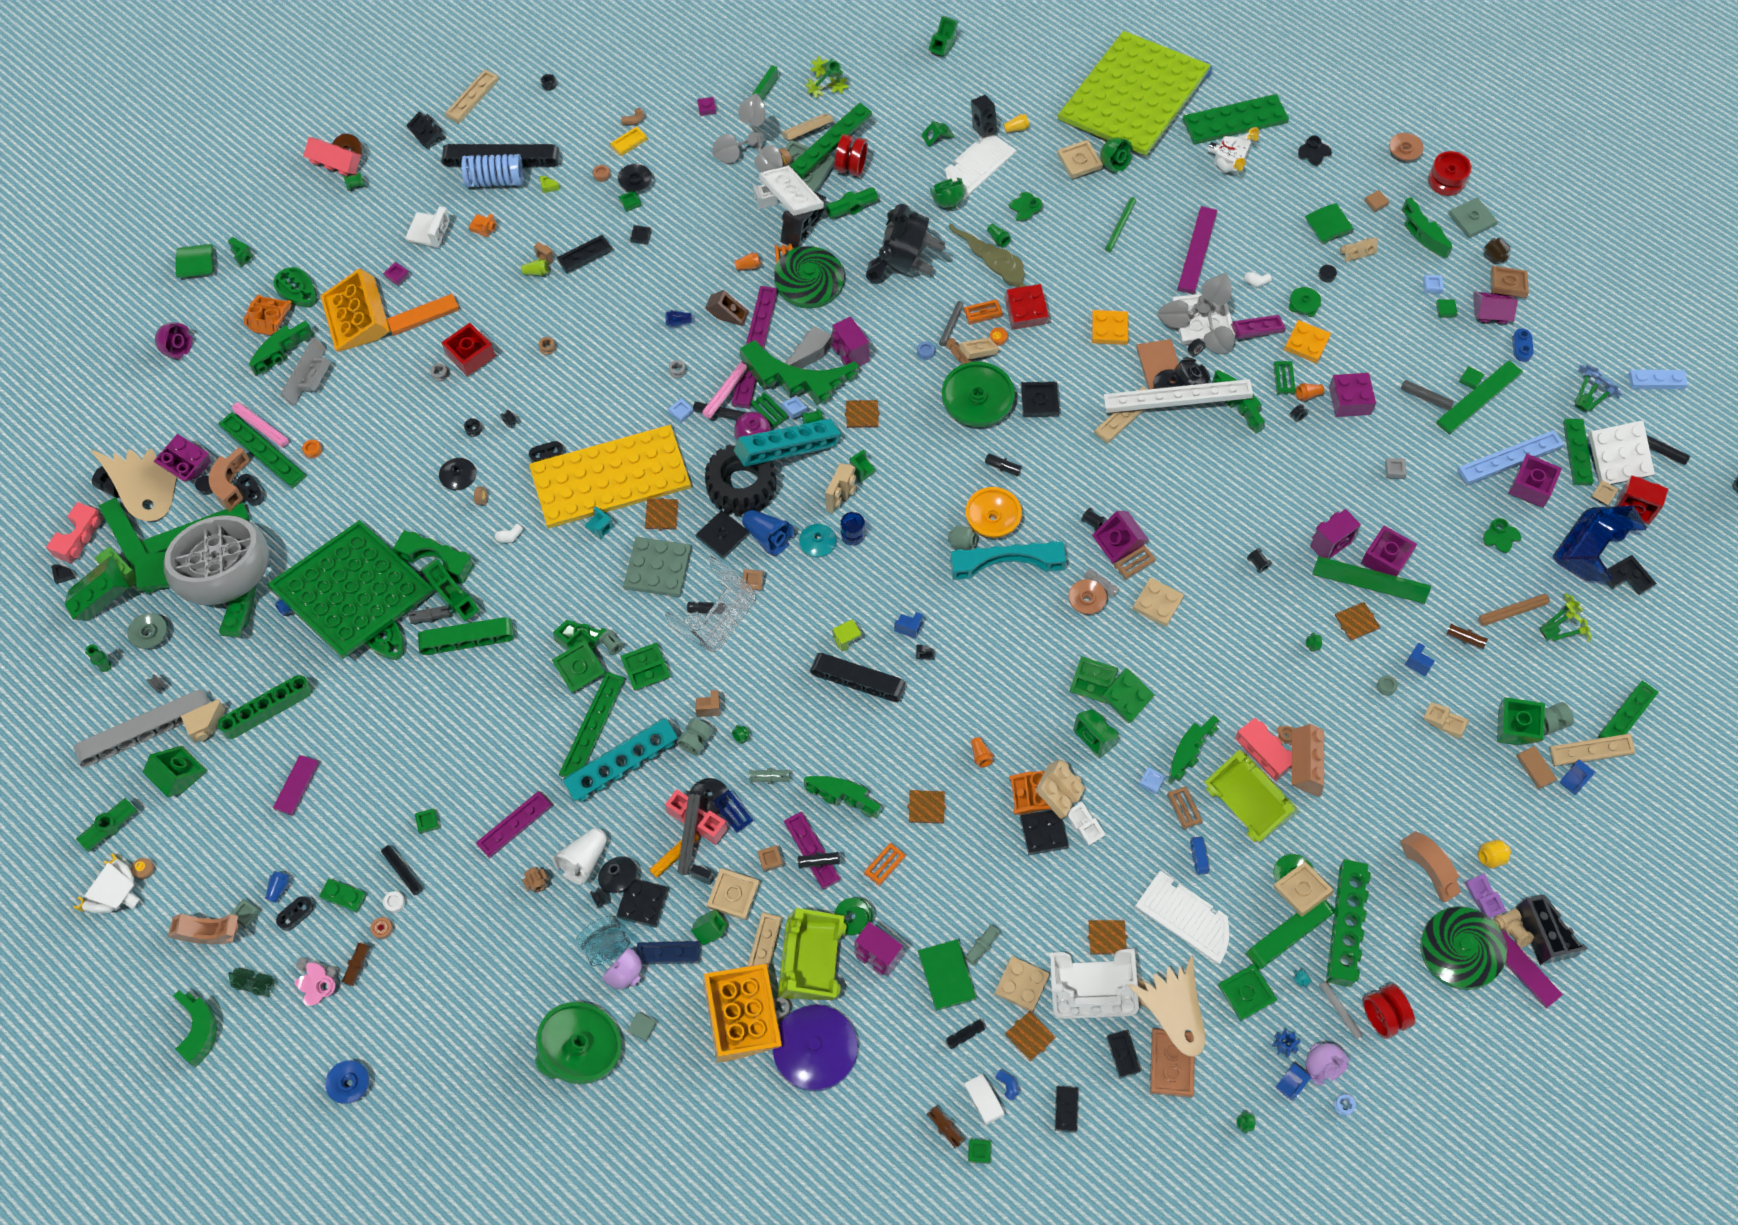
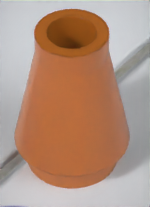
(750, 261)
(1307, 391)
(981, 753)

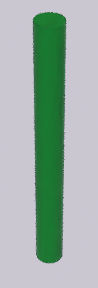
(1120, 224)

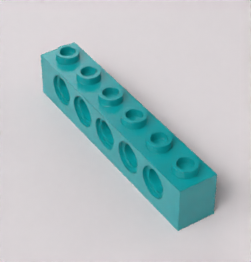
(787, 442)
(666, 739)

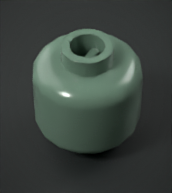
(962, 538)

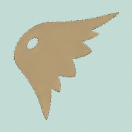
(140, 481)
(1176, 1007)

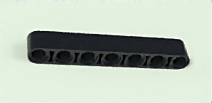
(531, 154)

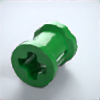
(354, 181)
(812, 416)

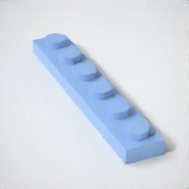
(1509, 457)

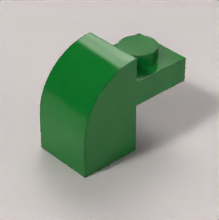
(944, 38)

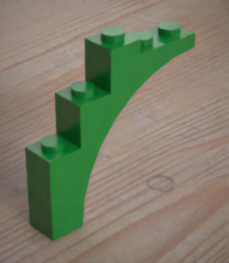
(794, 380)

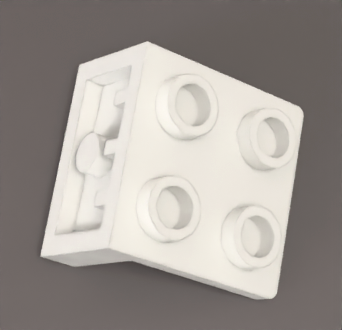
(428, 228)

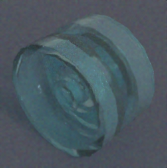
(603, 940)

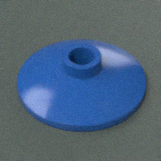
(340, 1074)

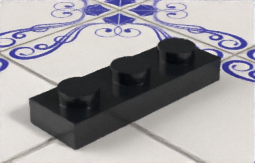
(584, 253)

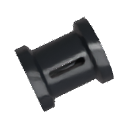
(1093, 518)
(1259, 560)

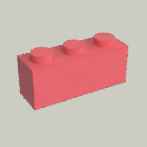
(331, 156)
(1265, 748)

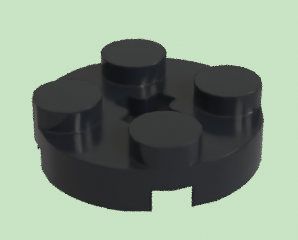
(1191, 372)

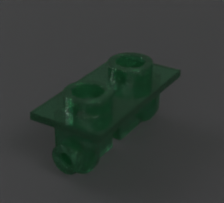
(243, 980)

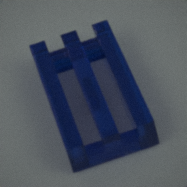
(737, 829)

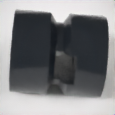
(104, 483)

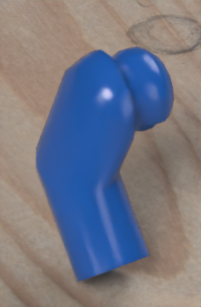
(1010, 1083)

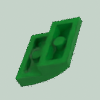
(1329, 223)
(194, 260)
(645, 666)
(1092, 679)

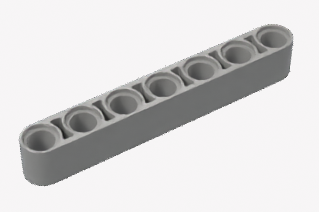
(138, 729)

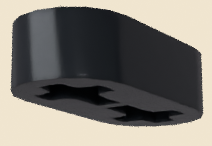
(545, 451)
(248, 490)
(294, 913)

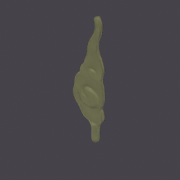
(997, 259)

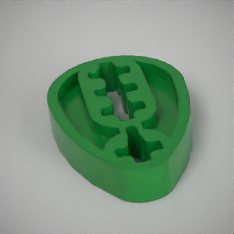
(301, 281)
(381, 646)

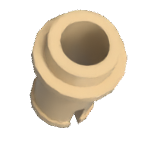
(1505, 919)

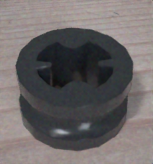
(551, 82)
(1299, 413)
(508, 418)
(472, 422)
(598, 898)

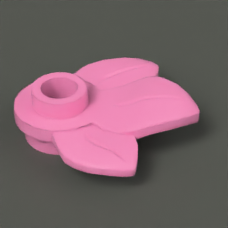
(313, 984)

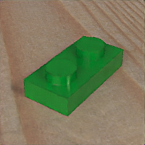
(342, 895)

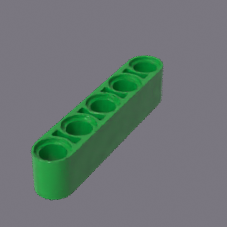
(465, 636)
(255, 706)
(1288, 934)

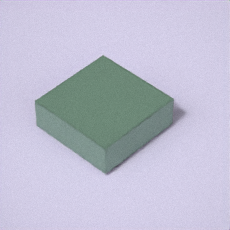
(246, 912)
(641, 1026)

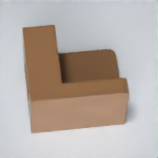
(708, 705)

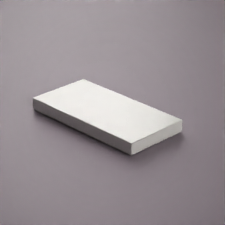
(791, 190)

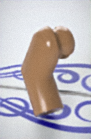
(635, 119)

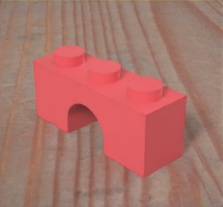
(69, 546)
(708, 824)

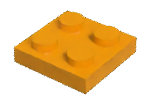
(1110, 327)
(1307, 341)

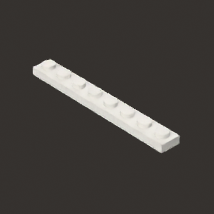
(1178, 396)

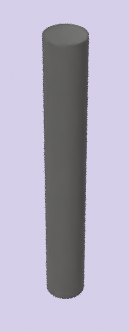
(951, 323)

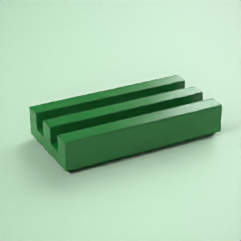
(1285, 389)
(760, 400)

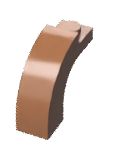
(222, 476)
(1435, 862)
(203, 930)

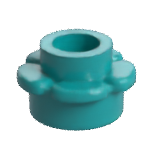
(1301, 978)

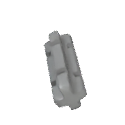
(1111, 590)
(330, 971)

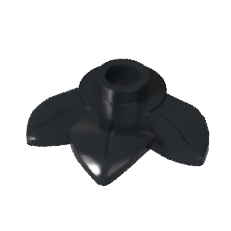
(1314, 150)

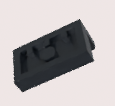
(424, 129)

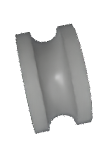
(439, 367)
(677, 374)

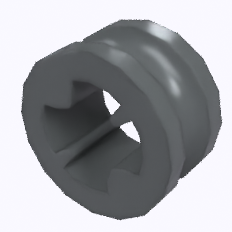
(156, 683)

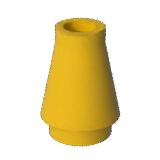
(1018, 123)

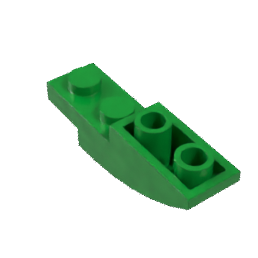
(1426, 233)
(273, 349)
(1248, 407)
(237, 614)
(1189, 747)
(835, 790)

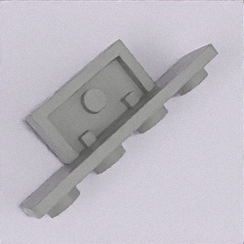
(307, 372)

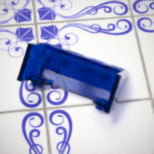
(1591, 535)

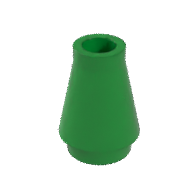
(1000, 236)

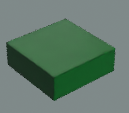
(629, 201)
(1446, 308)
(1471, 377)
(426, 821)
(979, 1151)

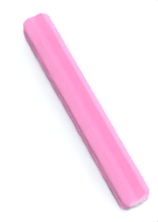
(725, 390)
(260, 424)

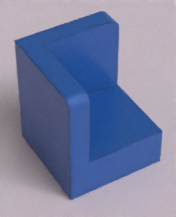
(908, 625)
(1419, 661)
(1577, 777)
(1293, 1082)

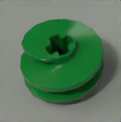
(862, 911)

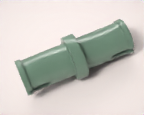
(769, 775)
(982, 945)

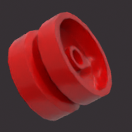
(851, 155)
(1449, 173)
(1388, 1011)

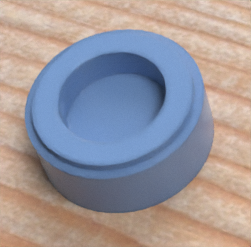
(925, 350)

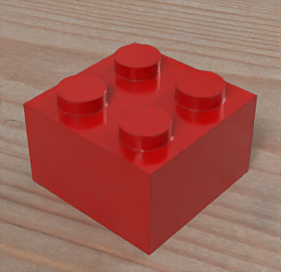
(1026, 306)
(468, 349)
(1644, 495)

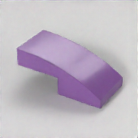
(1484, 897)

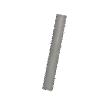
(1341, 1010)

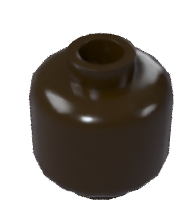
(1497, 250)

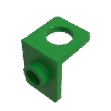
(938, 129)

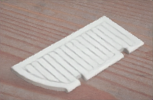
(979, 162)
(1186, 916)

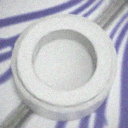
(394, 902)

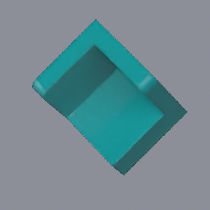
(599, 524)

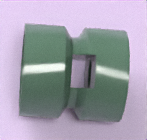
(1557, 717)
(696, 734)

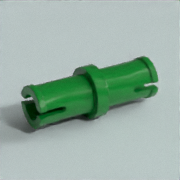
(98, 658)

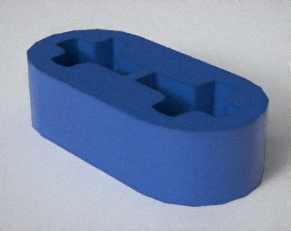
(1199, 855)

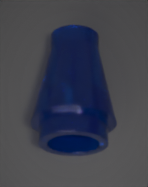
(676, 318)

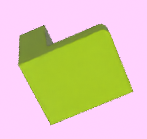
(845, 633)

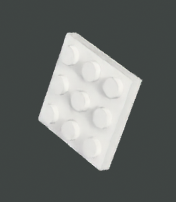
(1198, 322)
(1621, 452)

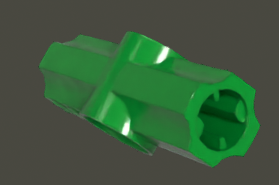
(851, 203)
(97, 832)

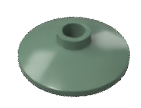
(142, 626)

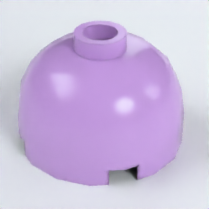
(624, 970)
(1326, 1061)

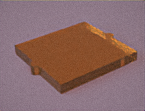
(862, 413)
(661, 514)
(1357, 621)
(926, 806)
(1106, 936)
(1030, 1036)

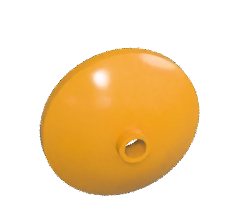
(993, 503)

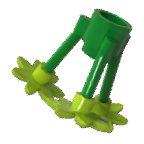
(826, 68)
(1551, 629)

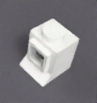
(764, 196)

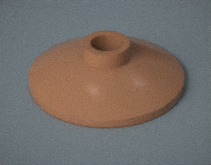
(1406, 146)
(1087, 589)

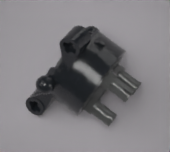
(903, 244)

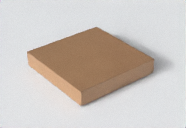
(1509, 281)

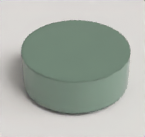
(1387, 685)

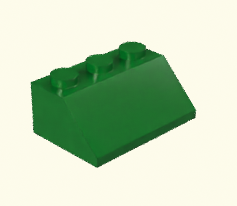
(95, 591)

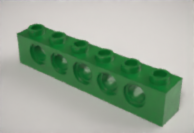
(1336, 971)

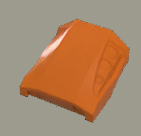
(266, 314)
(1024, 794)

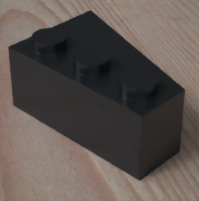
(796, 226)
(1552, 938)

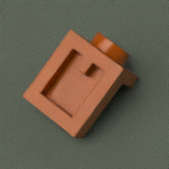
(483, 225)

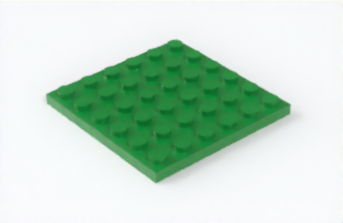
(350, 589)

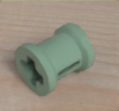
(611, 642)

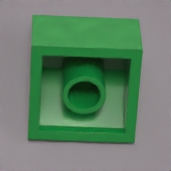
(1520, 721)
(1095, 732)
(173, 770)

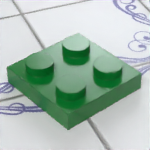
(578, 666)
(1127, 695)
(1247, 992)

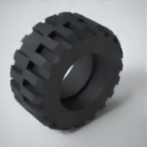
(738, 499)

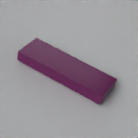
(1258, 326)
(296, 785)

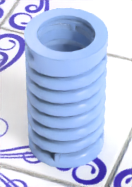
(481, 165)

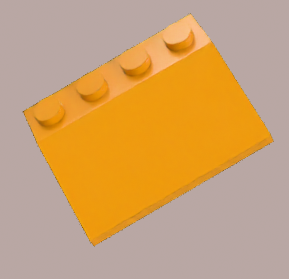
(354, 311)
(741, 1012)

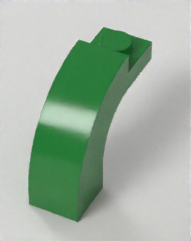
(449, 592)
(203, 1030)

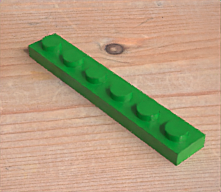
(830, 140)

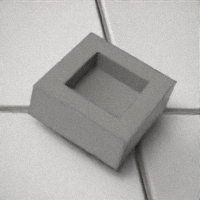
(1395, 468)

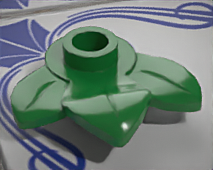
(1026, 206)
(1501, 537)

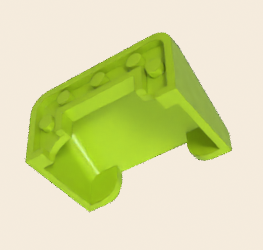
(1251, 796)
(810, 955)

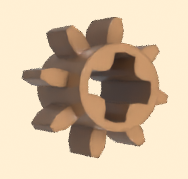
(535, 879)

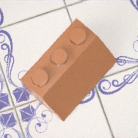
(1308, 759)

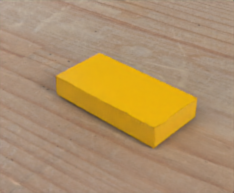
(628, 141)

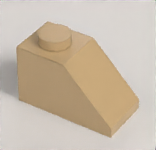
(203, 720)

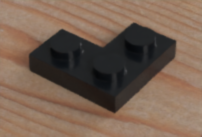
(1631, 571)

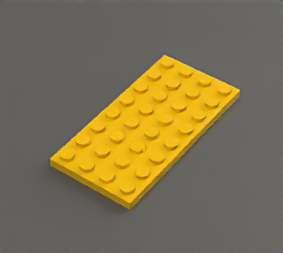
(609, 476)

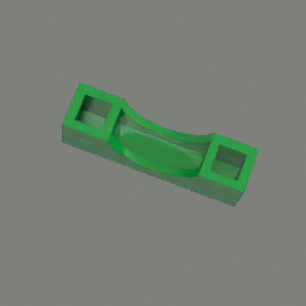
(413, 547)

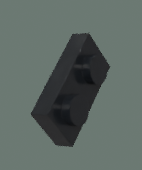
(1123, 1054)
(1066, 1109)

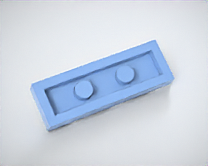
(1657, 379)

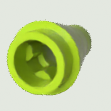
(536, 267)

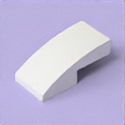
(1084, 824)
(984, 1099)

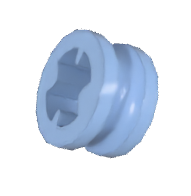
(1351, 1102)

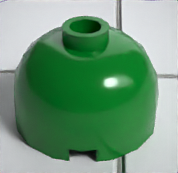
(1116, 154)
(948, 193)

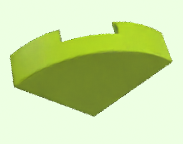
(548, 184)

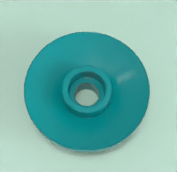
(817, 547)

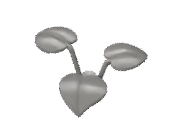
(727, 150)
(1213, 290)

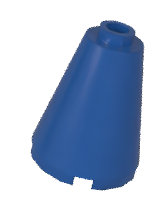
(768, 531)

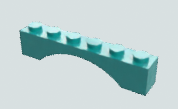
(1045, 556)

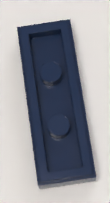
(669, 952)

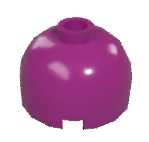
(173, 340)
(750, 424)

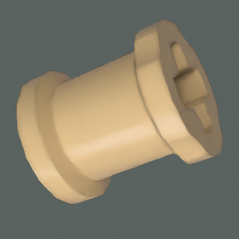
(1519, 933)

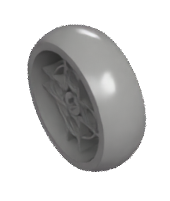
(216, 560)

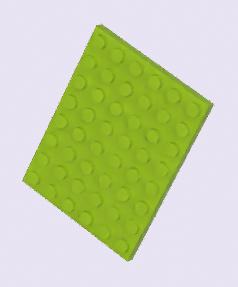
(1134, 92)

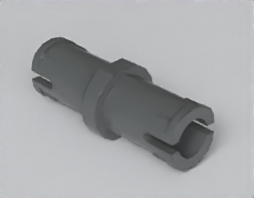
(428, 614)

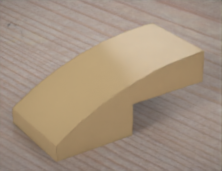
(1445, 721)

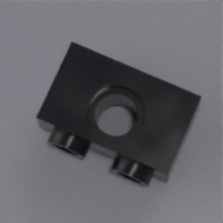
(983, 116)

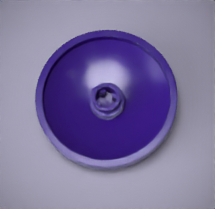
(815, 1048)

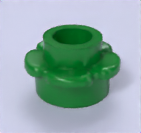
(1314, 642)
(740, 734)
(1246, 1122)

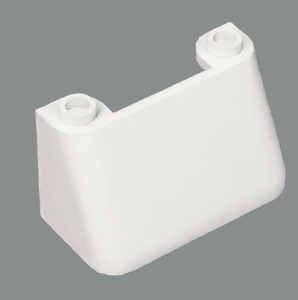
(1094, 987)

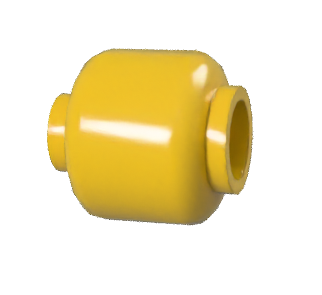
(1494, 853)

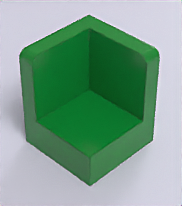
(862, 466)
(709, 927)

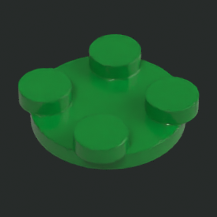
(1305, 301)

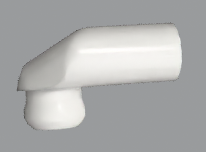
(1257, 280)
(508, 536)

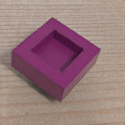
(706, 106)
(396, 273)

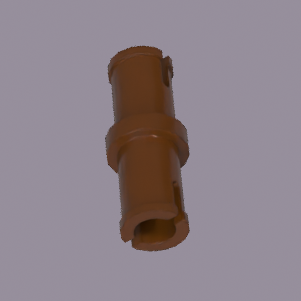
(1467, 636)
(355, 964)
(945, 1127)

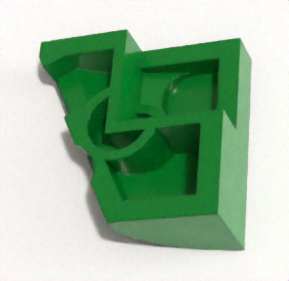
(571, 634)

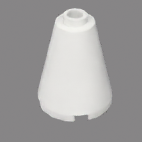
(581, 856)

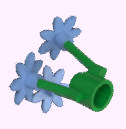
(1585, 401)

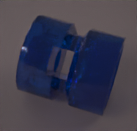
(852, 528)

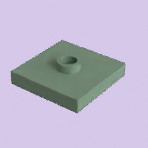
(1473, 217)

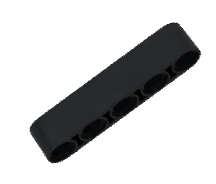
(858, 677)

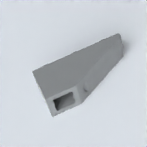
(813, 348)

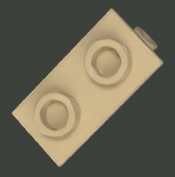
(1360, 249)

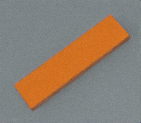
(422, 314)

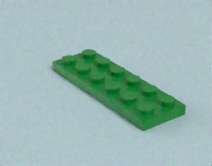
(1235, 119)

